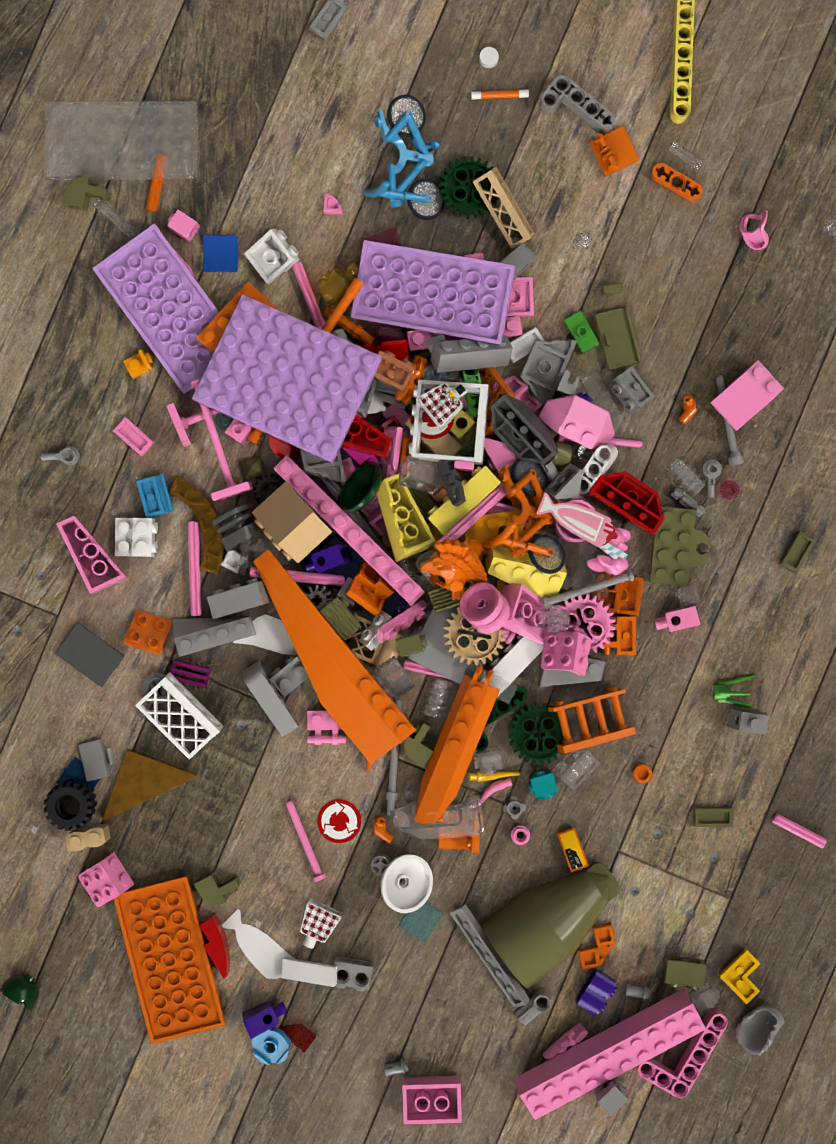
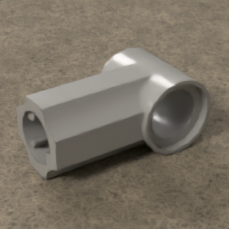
(533, 1008)

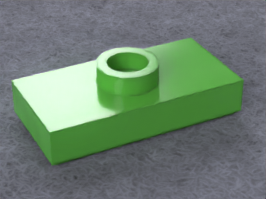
(581, 332)

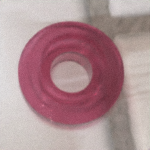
(735, 490)

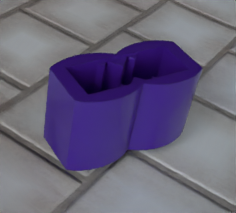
(596, 992)

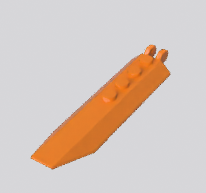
(455, 746)

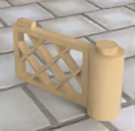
(382, 652)

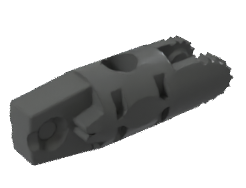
(451, 482)

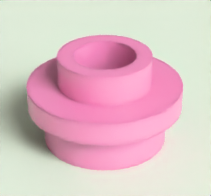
(520, 841)

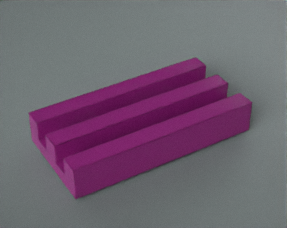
(205, 677)

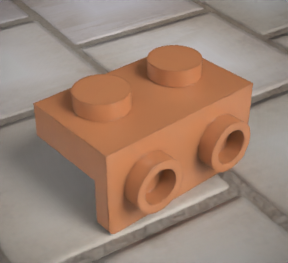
(394, 372)

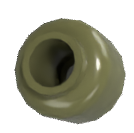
(565, 454)

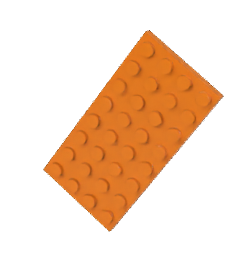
(169, 959)

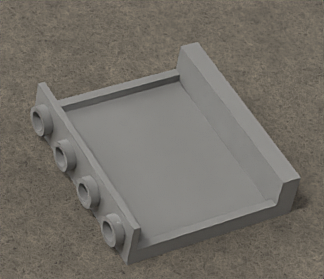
(436, 654)

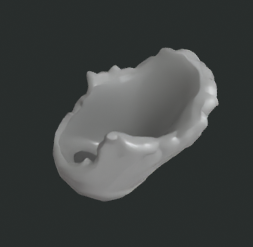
(754, 1032)

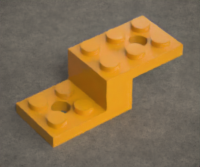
(483, 529)

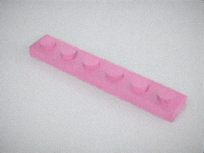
(417, 338)

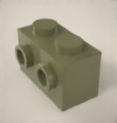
(683, 972)

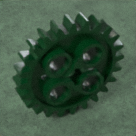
(451, 185)
(521, 735)

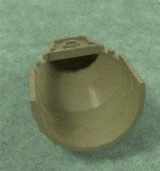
(549, 921)

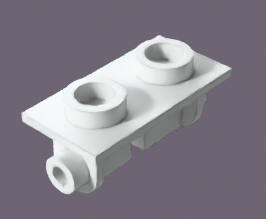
(369, 635)

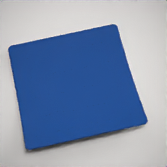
(220, 253)

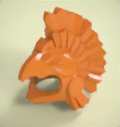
(457, 565)

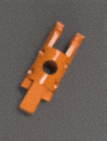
(419, 364)

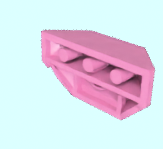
(578, 420)

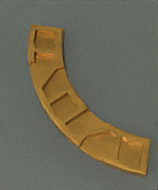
(205, 515)

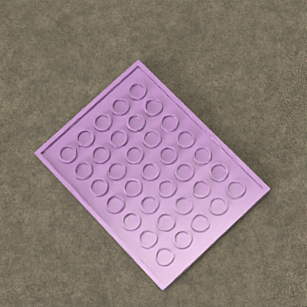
(287, 378)

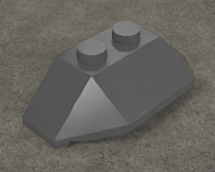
(522, 430)

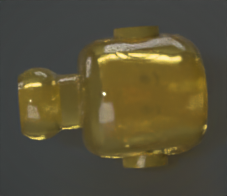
(335, 282)

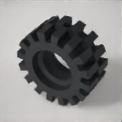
(262, 482)

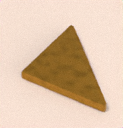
(142, 780)

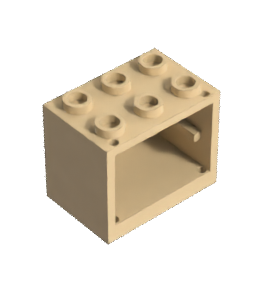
(290, 523)

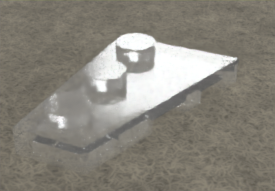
(586, 576)

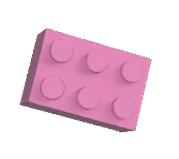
(431, 1099)

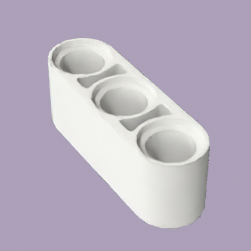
(602, 462)

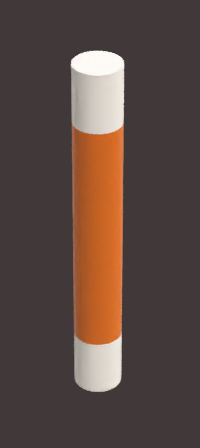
(500, 94)

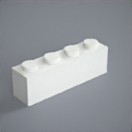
(516, 658)

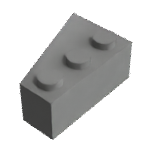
(238, 598)
(558, 677)

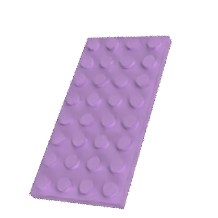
(433, 292)
(161, 303)

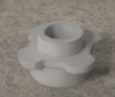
(519, 807)

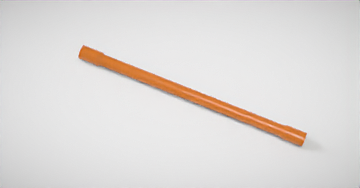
(350, 293)

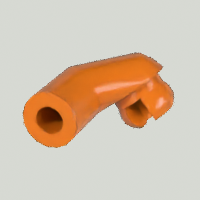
(689, 409)

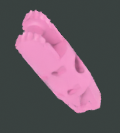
(566, 1041)

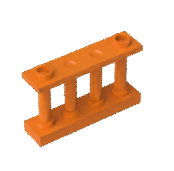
(587, 739)

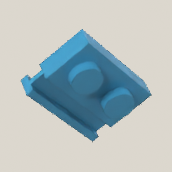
(155, 496)

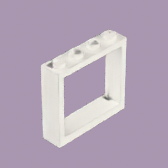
(417, 411)

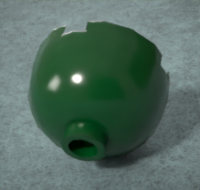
(21, 990)

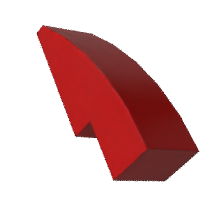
(217, 944)

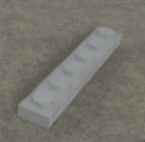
(489, 956)

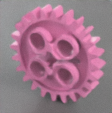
(600, 617)

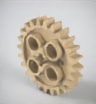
(470, 651)

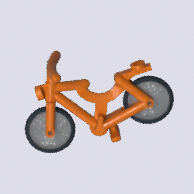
(543, 550)

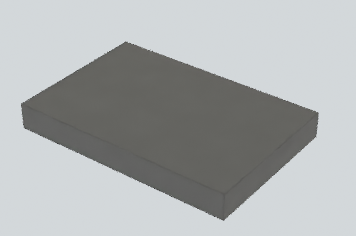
(89, 654)

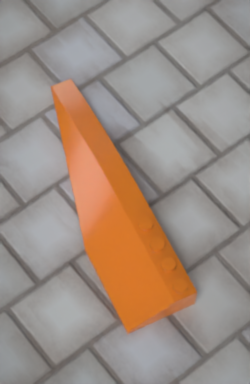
(334, 670)

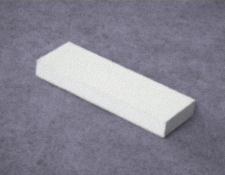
(309, 972)

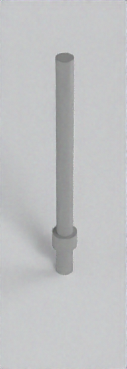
(391, 794)

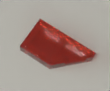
(299, 1035)

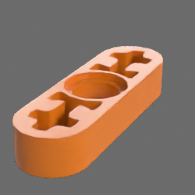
(677, 190)

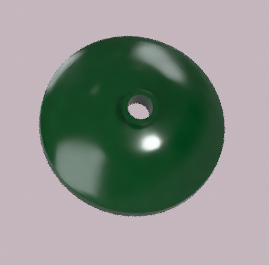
(360, 487)

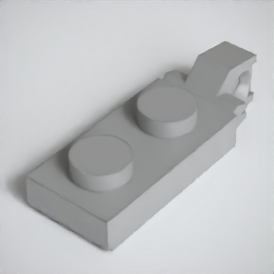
(329, 17)

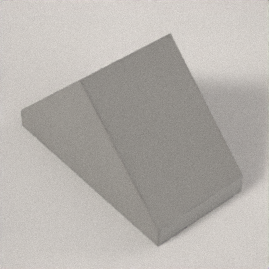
(566, 484)

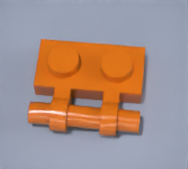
(625, 636)

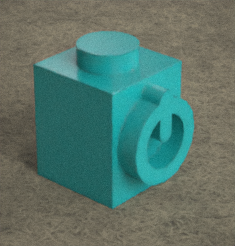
(542, 784)

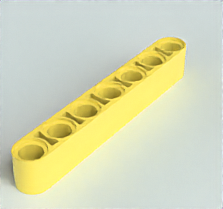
(679, 63)

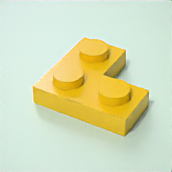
(736, 975)

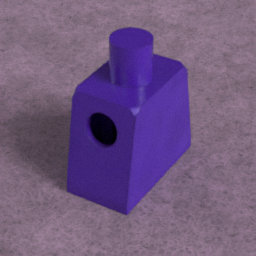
(329, 559)
(257, 1023)

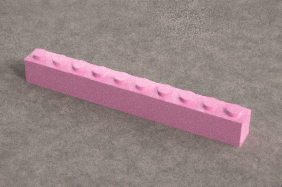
(349, 530)

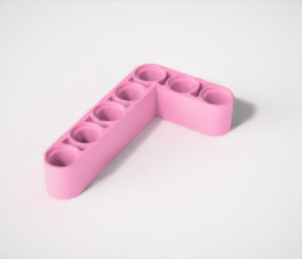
(688, 1058)

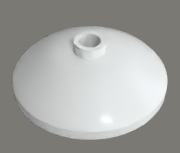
(415, 884)

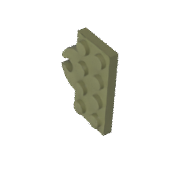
(676, 547)

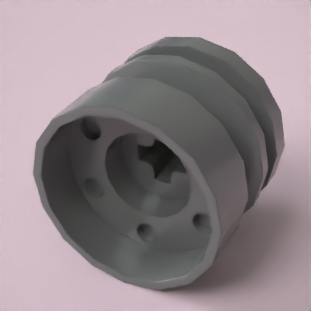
(236, 527)

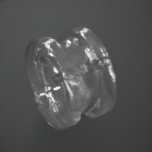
(582, 241)

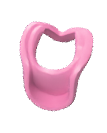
(758, 238)

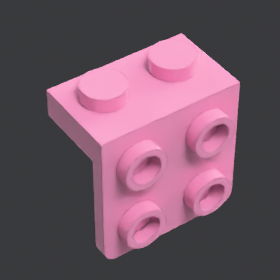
(566, 652)
(106, 880)

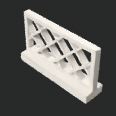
(192, 707)

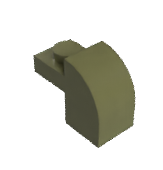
(80, 191)
(415, 749)
(214, 892)

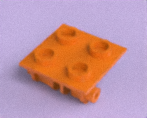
(614, 151)
(148, 632)

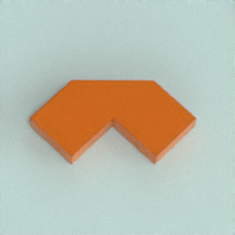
(595, 955)

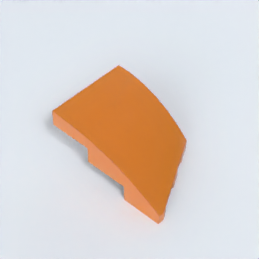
(369, 589)
(624, 597)

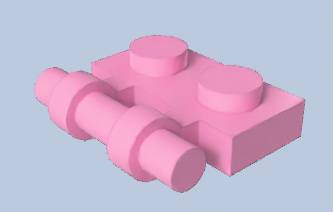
(322, 720)

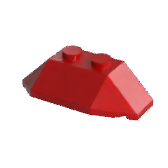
(630, 500)

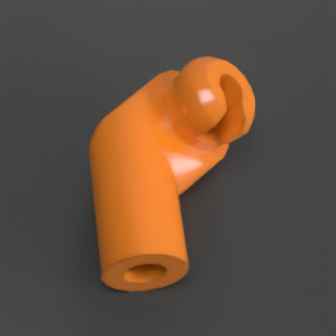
(380, 829)

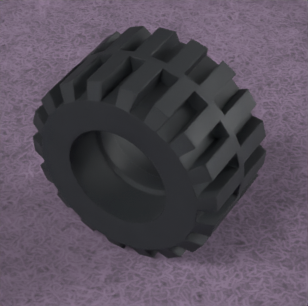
(59, 815)

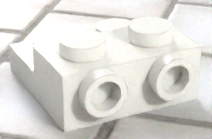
(272, 255)
(135, 537)

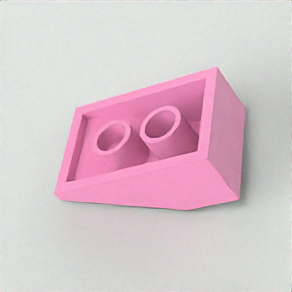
(747, 395)
(524, 612)

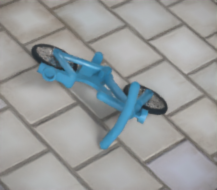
(407, 119)

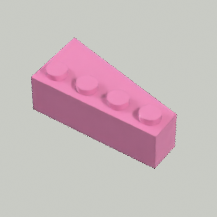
(90, 558)

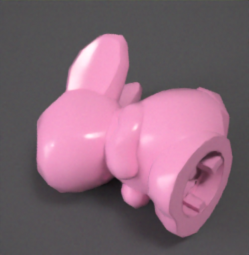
(606, 562)

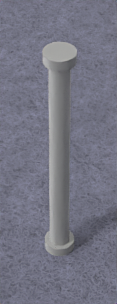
(588, 588)

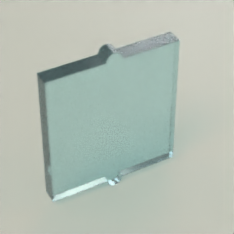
(422, 921)

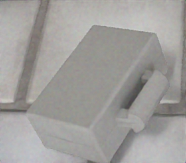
(95, 760)

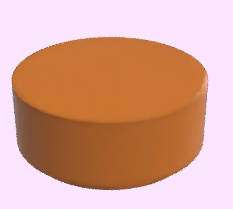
(642, 773)

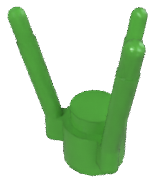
(721, 692)

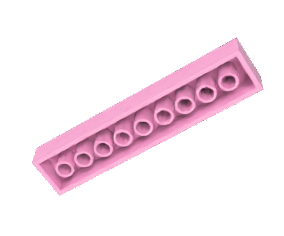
(609, 1054)

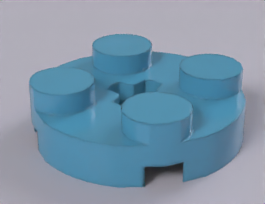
(271, 1055)

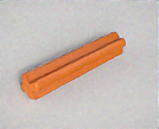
(154, 194)

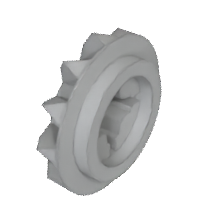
(148, 685)

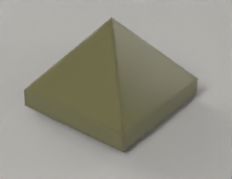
(252, 468)

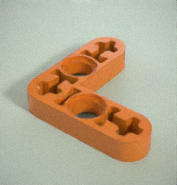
(496, 395)

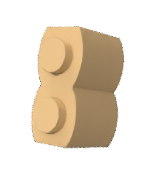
(84, 837)

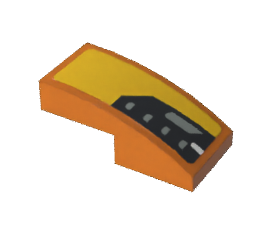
(573, 850)

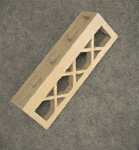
(510, 205)

